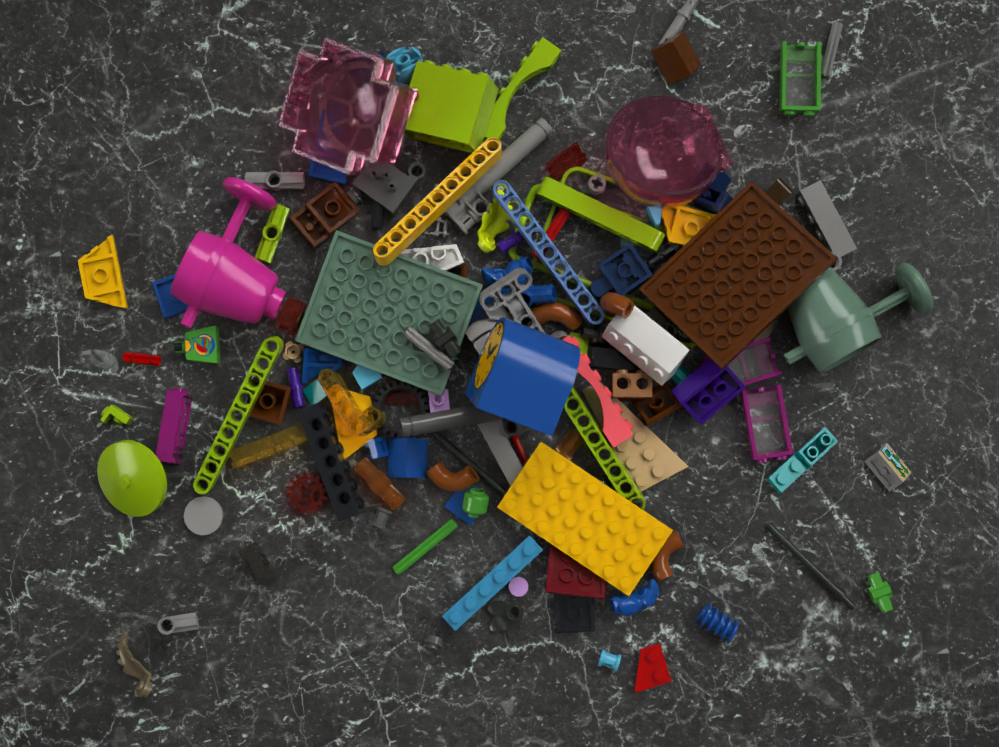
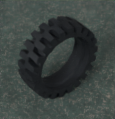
(395, 386)

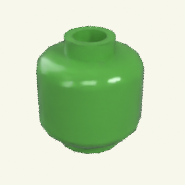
(475, 502)

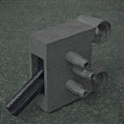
(387, 188)

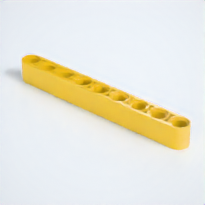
(435, 209)

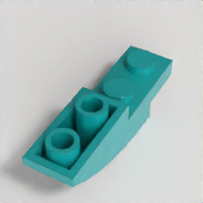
(802, 460)

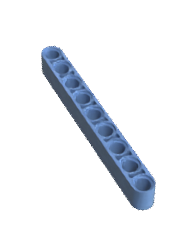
(538, 248)

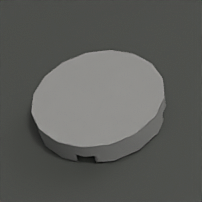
(203, 515)

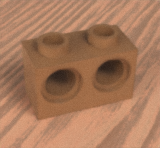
(632, 390)

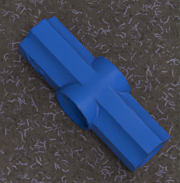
(538, 294)

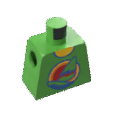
(201, 345)

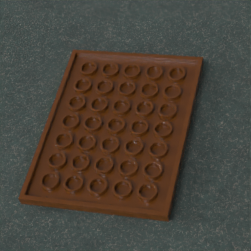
(737, 275)

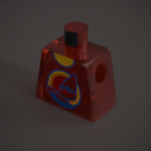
(291, 315)

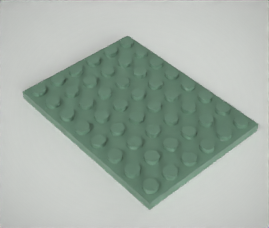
(367, 307)

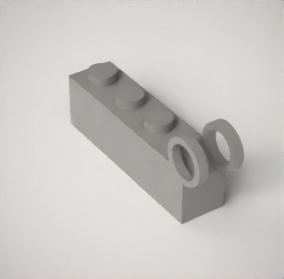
(826, 221)

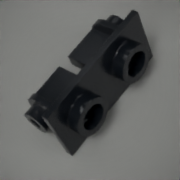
(658, 259)

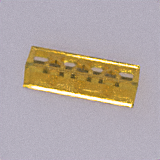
(268, 446)

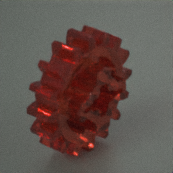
(299, 497)

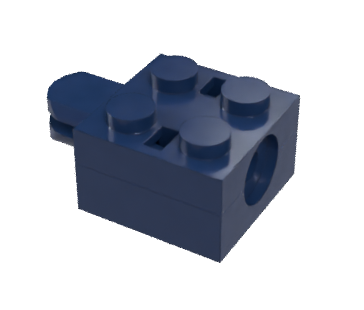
(620, 274)

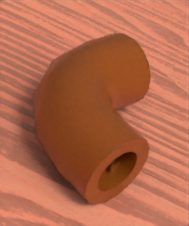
(616, 304)
(557, 312)
(452, 481)
(660, 566)

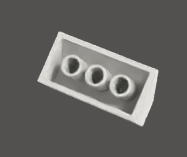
(646, 345)

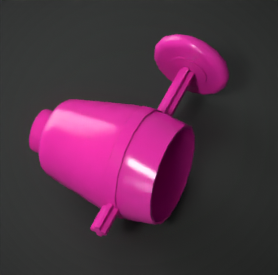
(223, 276)

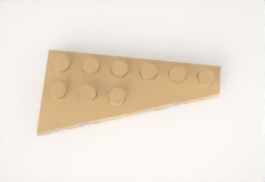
(643, 453)

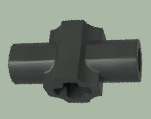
(594, 334)
(445, 338)

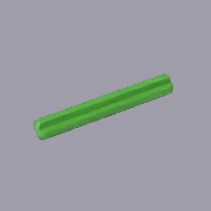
(425, 546)

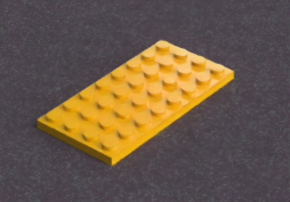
(585, 518)

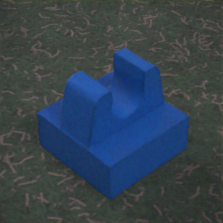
(377, 448)

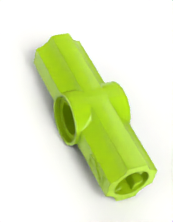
(269, 245)

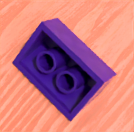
(708, 390)

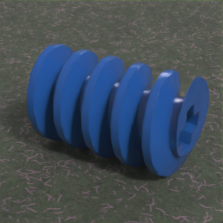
(717, 622)

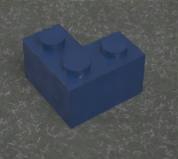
(715, 197)

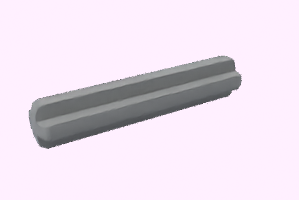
(831, 49)
(429, 348)

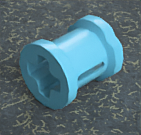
(609, 660)

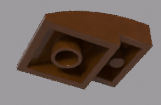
(324, 215)

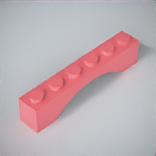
(613, 424)

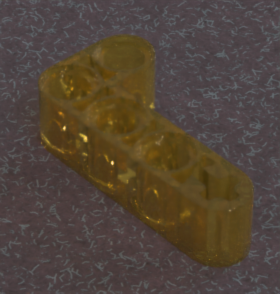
(347, 400)

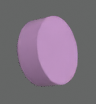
(518, 586)

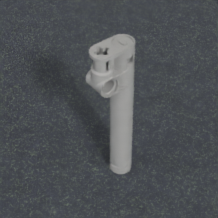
(464, 211)

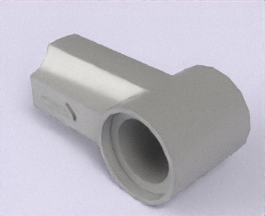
(180, 623)

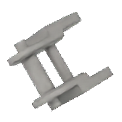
(437, 232)

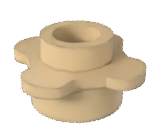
(288, 351)

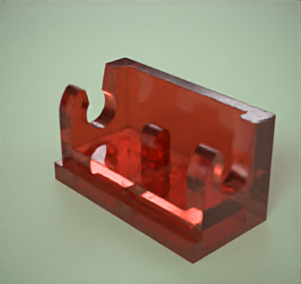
(567, 159)

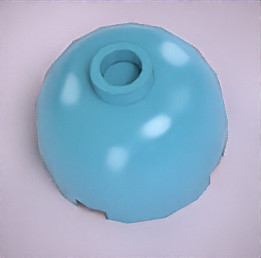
(405, 63)

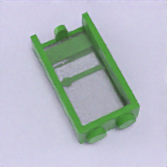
(800, 79)

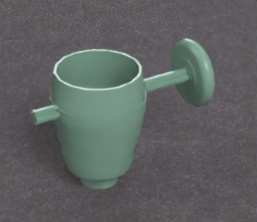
(838, 325)

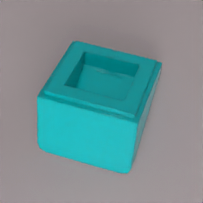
(315, 392)

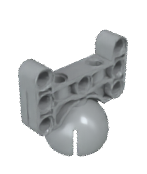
(480, 330)

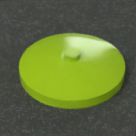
(132, 478)

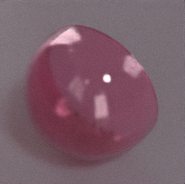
(664, 151)

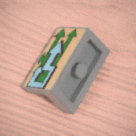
(888, 467)

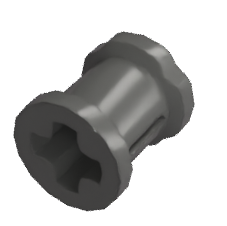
(381, 518)

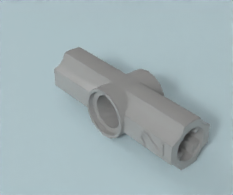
(287, 181)

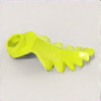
(492, 225)

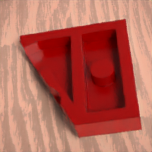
(651, 668)

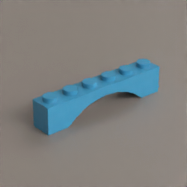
(492, 583)

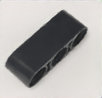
(609, 359)

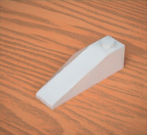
(442, 257)

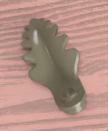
(134, 667)

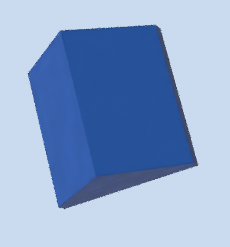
(407, 458)

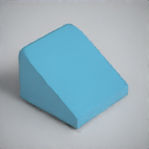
(654, 216)

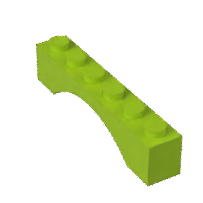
(541, 59)

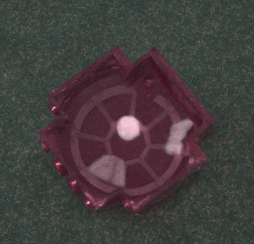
(346, 107)

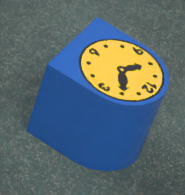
(524, 375)

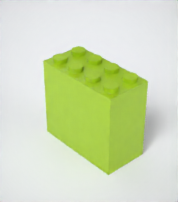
(451, 106)

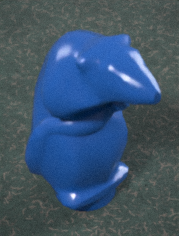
(494, 274)
(635, 602)

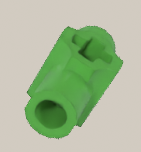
(880, 592)

